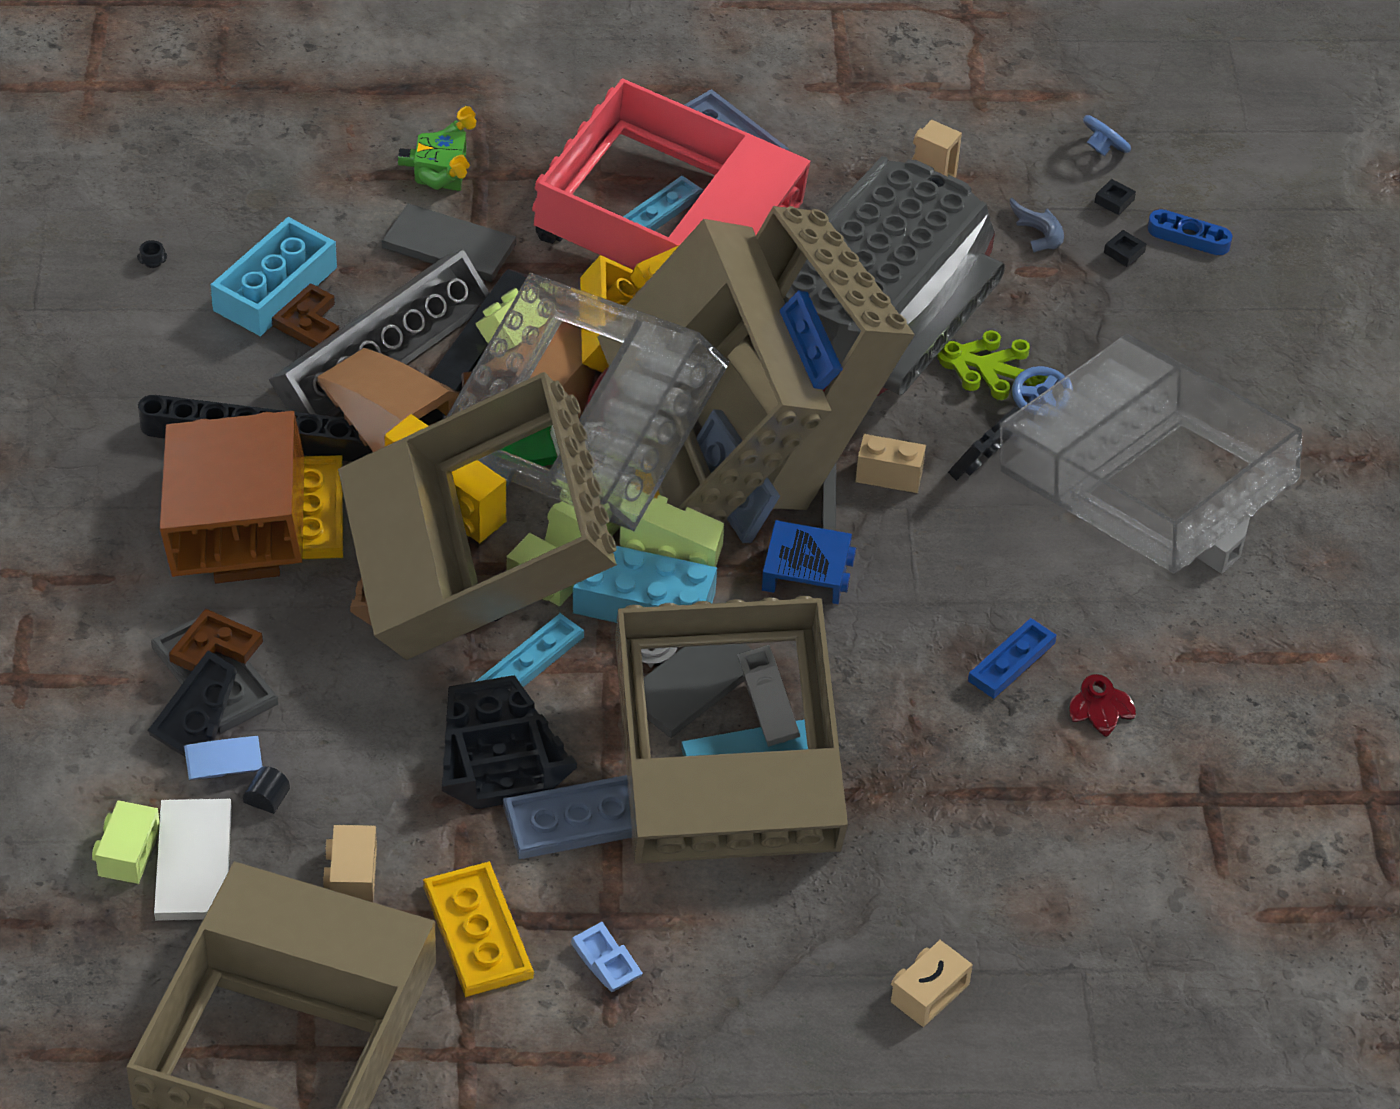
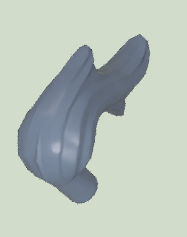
(1045, 222)

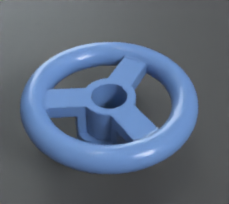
(1104, 137)
(1020, 390)

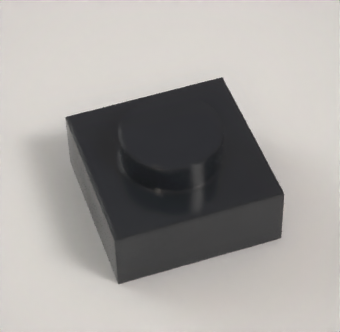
(1115, 197)
(1125, 248)

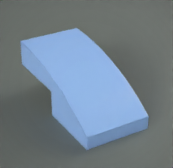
(223, 757)
(605, 958)

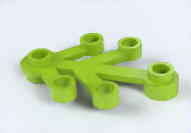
(959, 355)

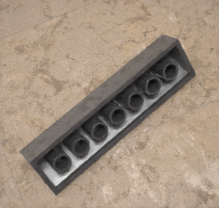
(397, 326)

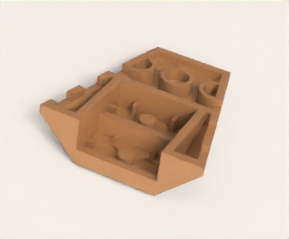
(564, 364)
(381, 393)

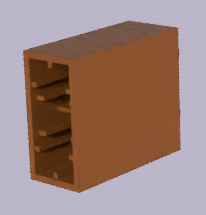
(232, 493)

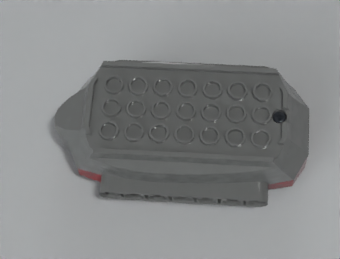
(925, 248)

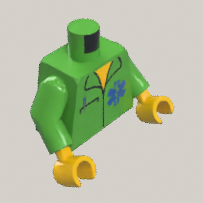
(441, 155)

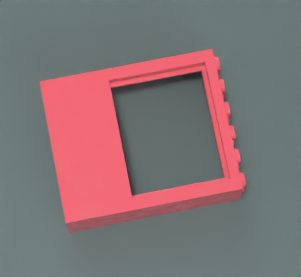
(746, 183)

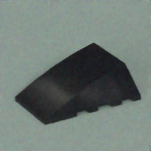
(499, 744)

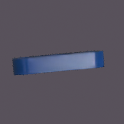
(1211, 231)

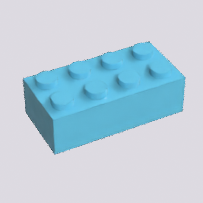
(273, 275)
(643, 581)

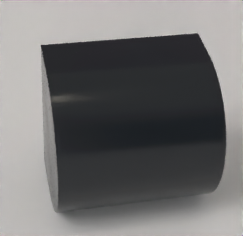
(267, 789)

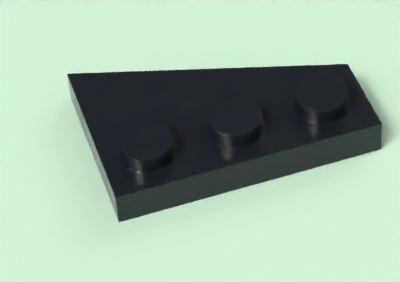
(986, 445)
(197, 706)

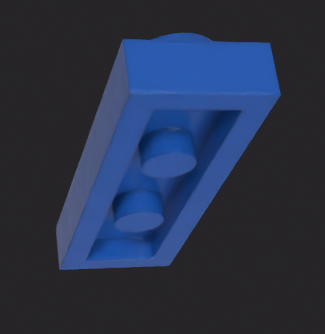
(810, 340)
(1012, 658)

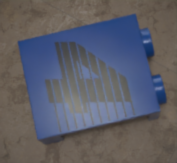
(808, 557)

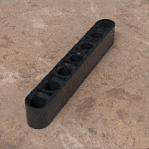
(470, 343)

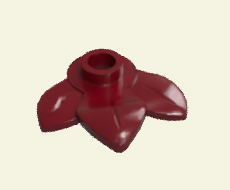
(1101, 708)

